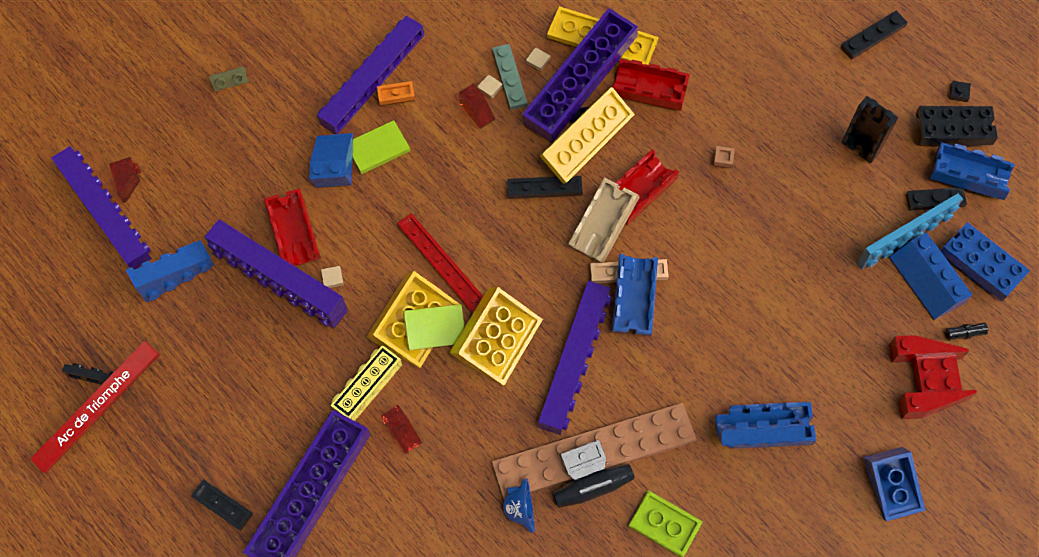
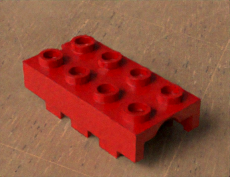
(651, 84)
(648, 180)
(292, 228)

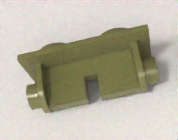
(229, 78)

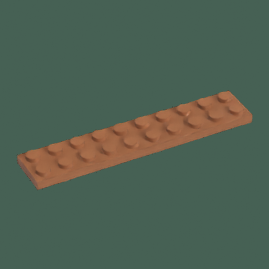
(620, 443)

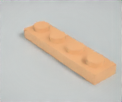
(607, 271)

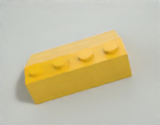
(389, 328)
(496, 335)

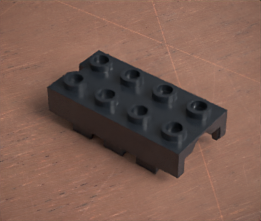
(957, 125)
(869, 129)

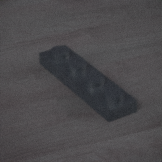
(873, 35)
(544, 187)

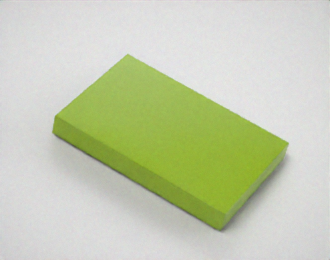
(379, 147)
(433, 326)
(665, 524)

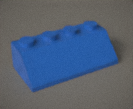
(930, 276)

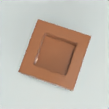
(724, 156)

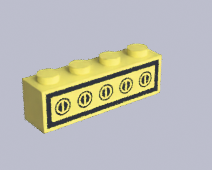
(367, 383)

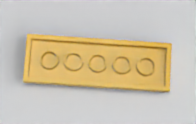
(572, 27)
(587, 135)

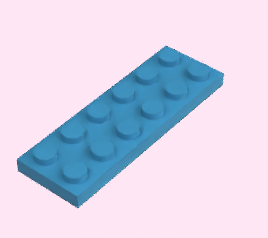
(910, 231)

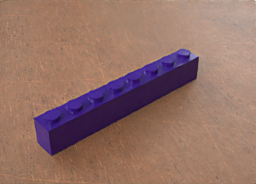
(370, 75)
(101, 208)
(574, 358)

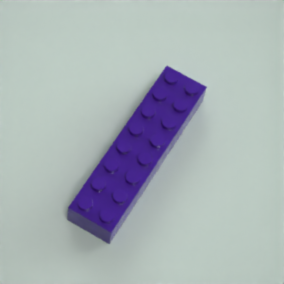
(580, 75)
(276, 274)
(309, 488)

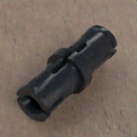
(966, 331)

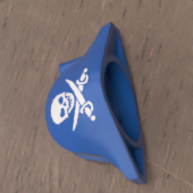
(519, 505)

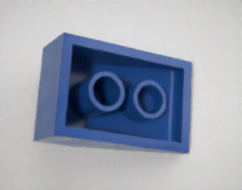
(332, 160)
(895, 483)

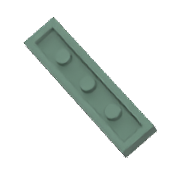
(509, 77)

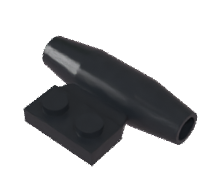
(590, 476)

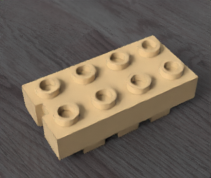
(603, 220)

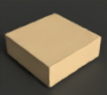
(538, 59)
(490, 86)
(332, 277)

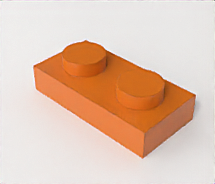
(396, 93)

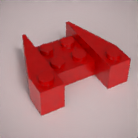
(934, 373)

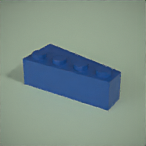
(170, 270)

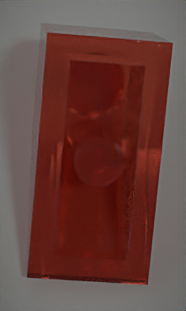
(476, 105)
(125, 177)
(401, 429)

